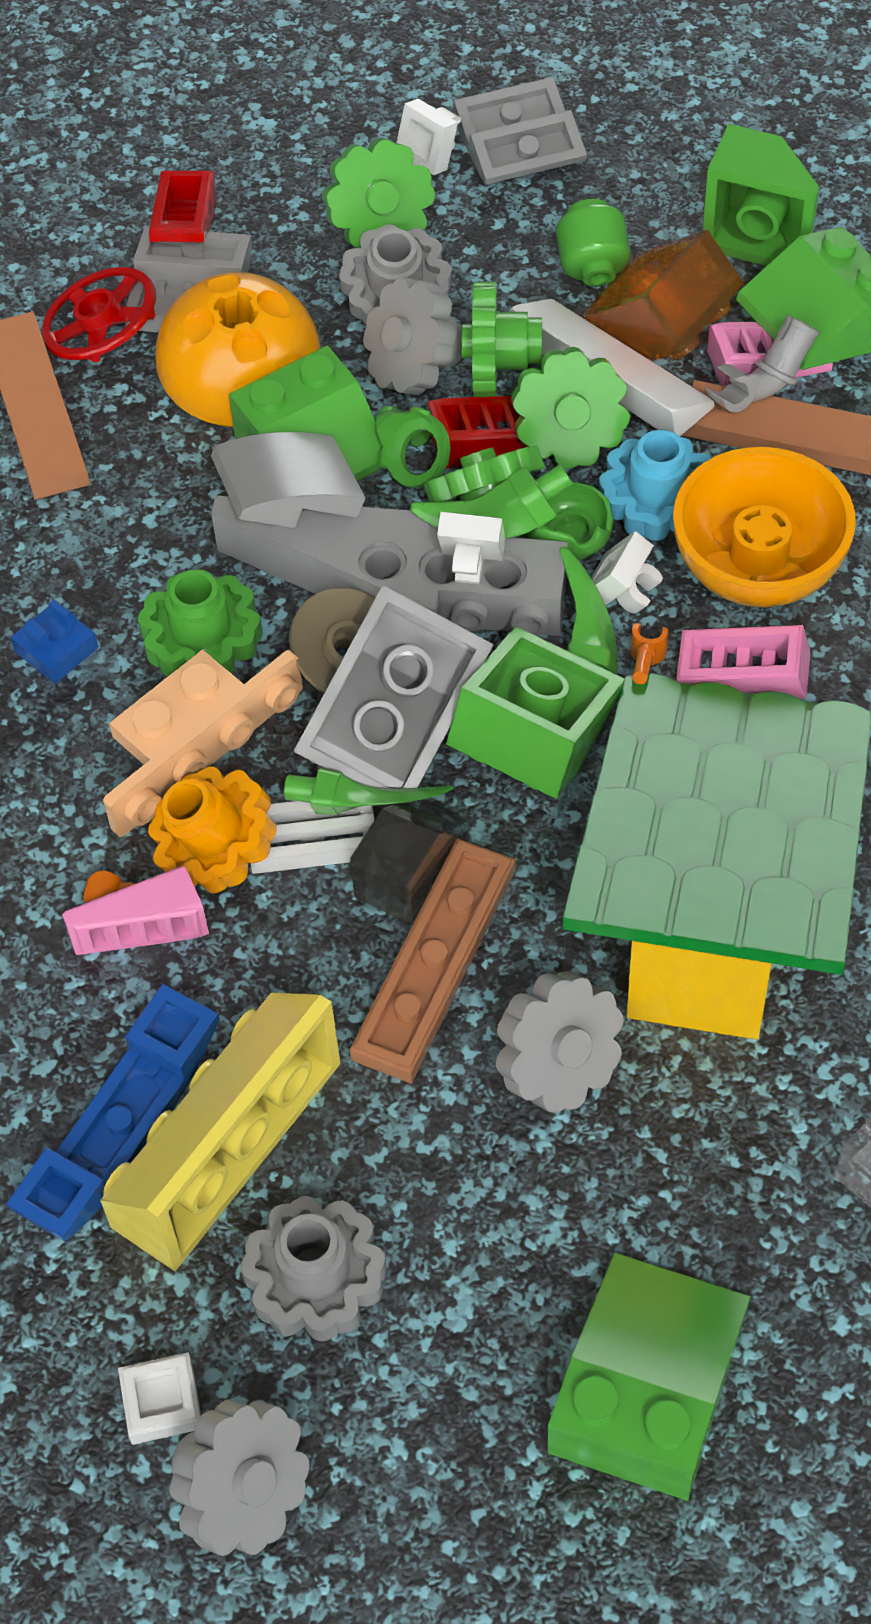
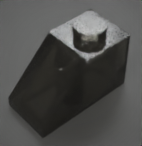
(404, 855)

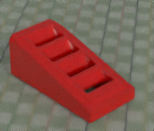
(183, 206)
(462, 417)

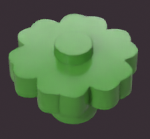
(377, 189)
(498, 340)
(570, 407)
(482, 473)
(198, 616)

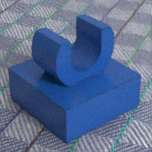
(54, 642)

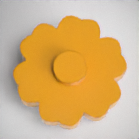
(213, 827)

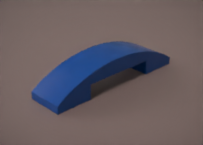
(162, 1056)

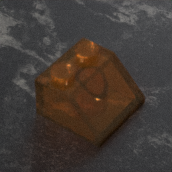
(667, 297)

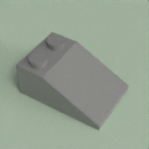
(392, 694)

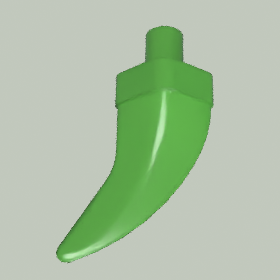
(517, 501)
(592, 630)
(335, 793)

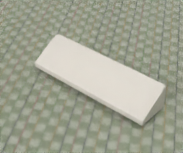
(650, 391)

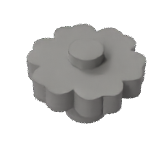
(384, 258)
(411, 336)
(559, 1041)
(313, 1268)
(238, 1476)

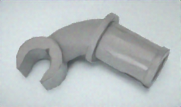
(773, 372)

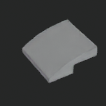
(518, 131)
(182, 264)
(285, 472)

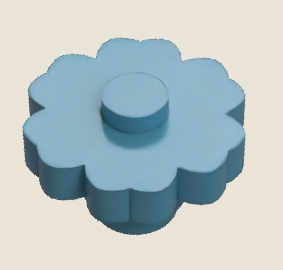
(646, 479)

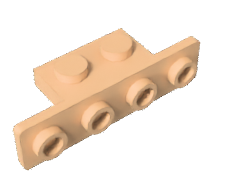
(189, 726)

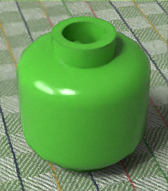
(593, 242)

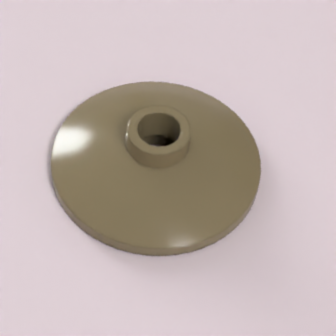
(320, 625)

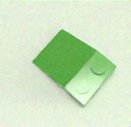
(647, 1376)

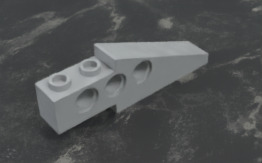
(406, 556)

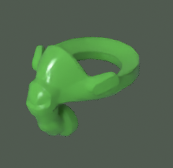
(415, 427)

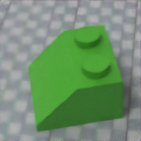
(757, 196)
(823, 283)
(311, 397)
(533, 711)

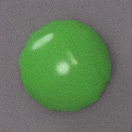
(581, 520)

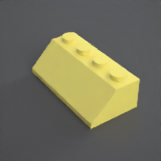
(223, 1126)

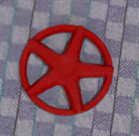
(98, 312)

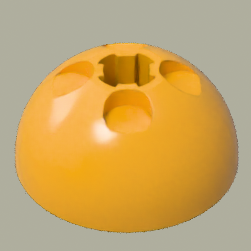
(226, 337)
(763, 525)

